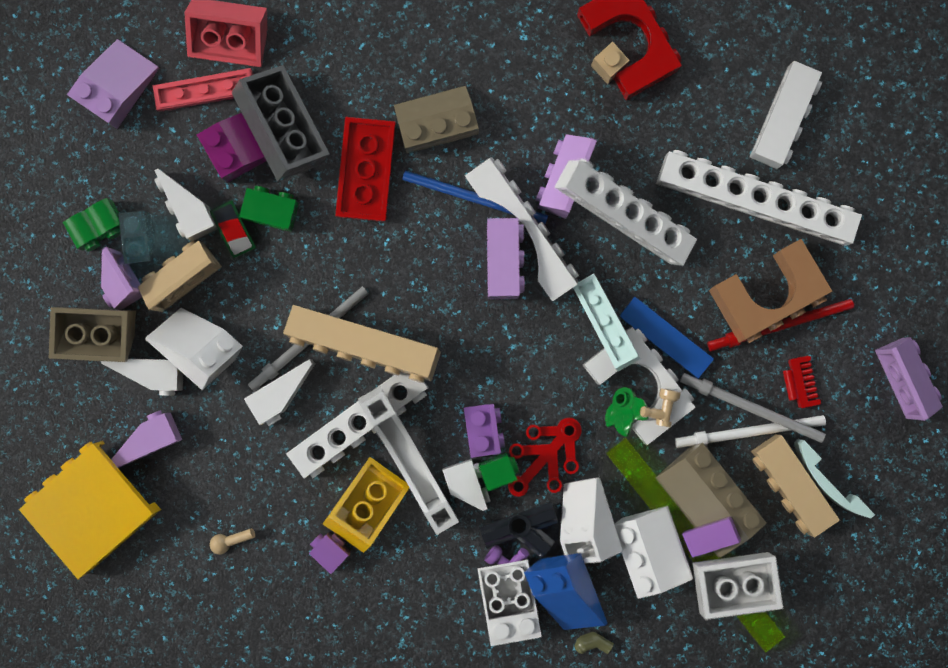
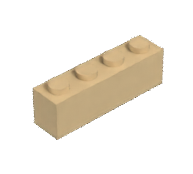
(794, 485)

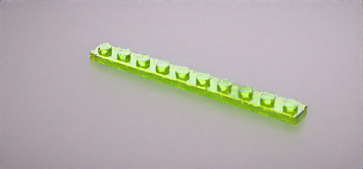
(654, 495)

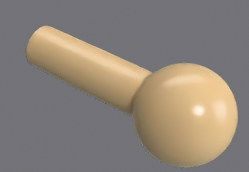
(220, 543)

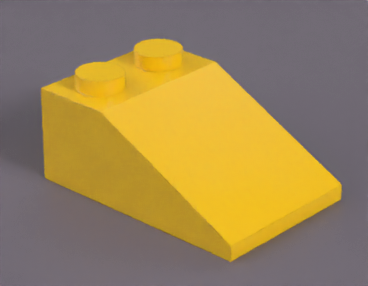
(366, 505)

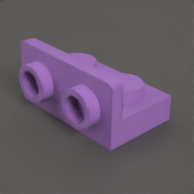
(483, 431)

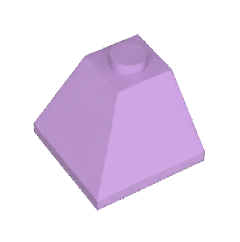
(118, 280)

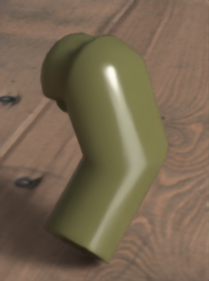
(592, 640)

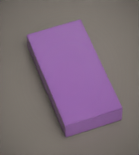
(711, 536)

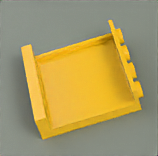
(87, 510)

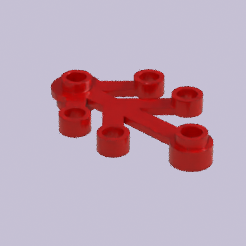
(548, 454)

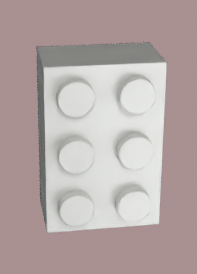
(737, 585)

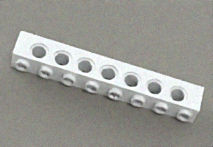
(845, 216)

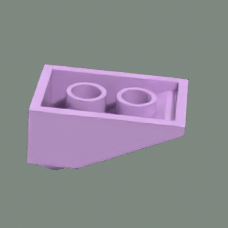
(113, 83)

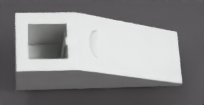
(191, 212)

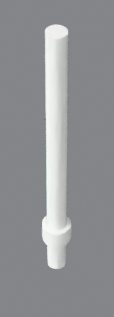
(706, 438)

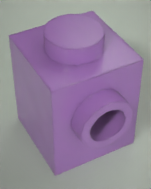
(329, 551)

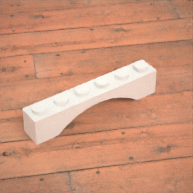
(491, 184)
(408, 460)

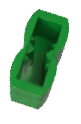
(94, 225)

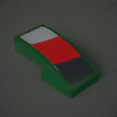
(232, 229)

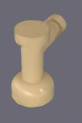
(662, 415)

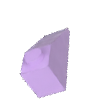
(148, 438)

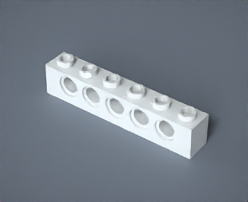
(573, 184)
(302, 454)

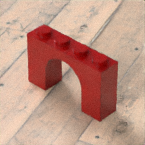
(660, 58)

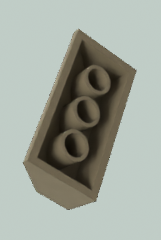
(709, 494)

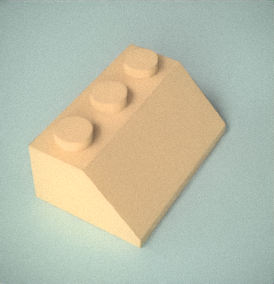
(178, 276)

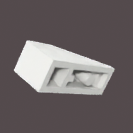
(151, 374)
(276, 396)

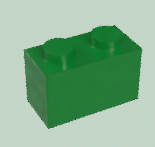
(269, 209)
(498, 471)

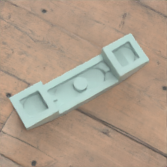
(809, 459)

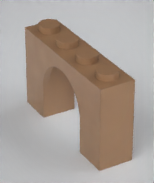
(805, 288)

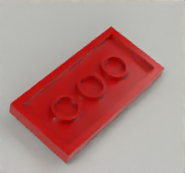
(365, 169)

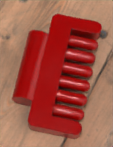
(795, 382)

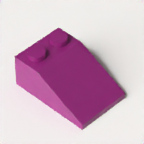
(231, 147)

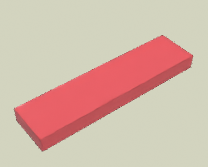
(197, 90)

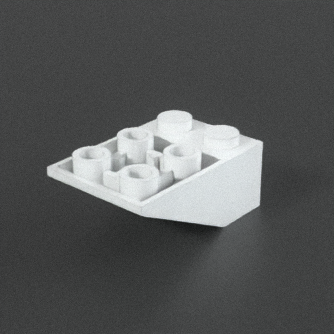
(588, 522)
(508, 603)

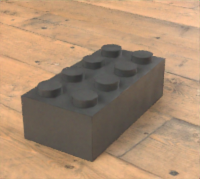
(280, 122)

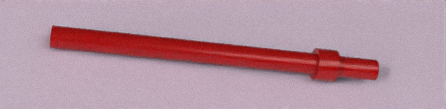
(731, 341)

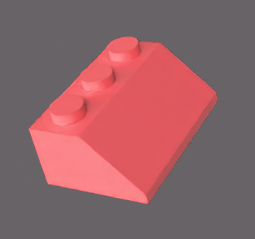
(226, 32)

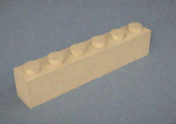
(362, 343)

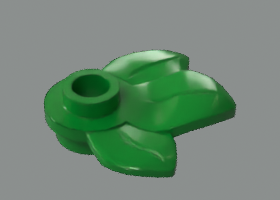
(623, 414)

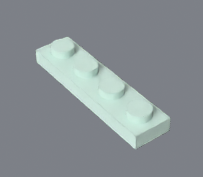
(606, 322)

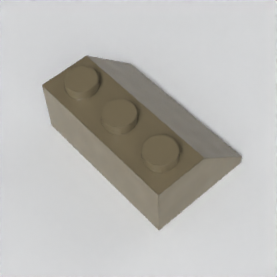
(436, 119)
(91, 334)

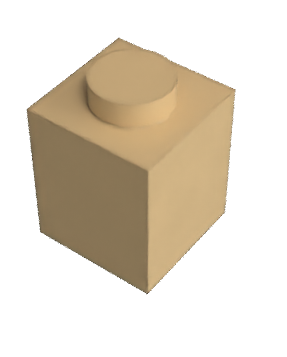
(609, 62)

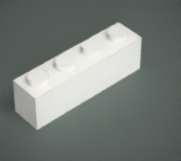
(786, 114)

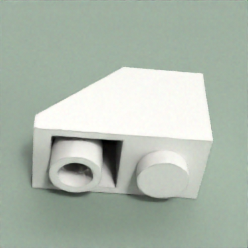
(464, 483)

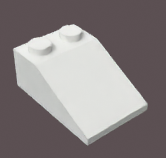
(195, 346)

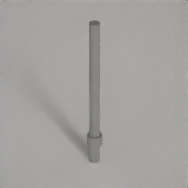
(270, 371)
(706, 387)

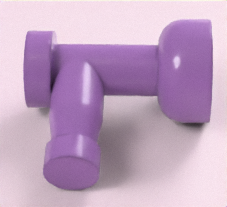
(495, 556)

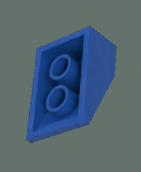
(566, 591)

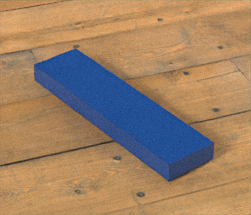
(666, 337)

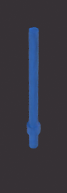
(461, 193)

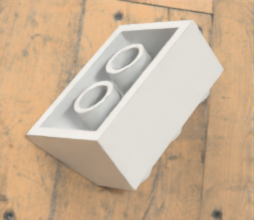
(652, 552)

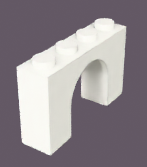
(601, 368)

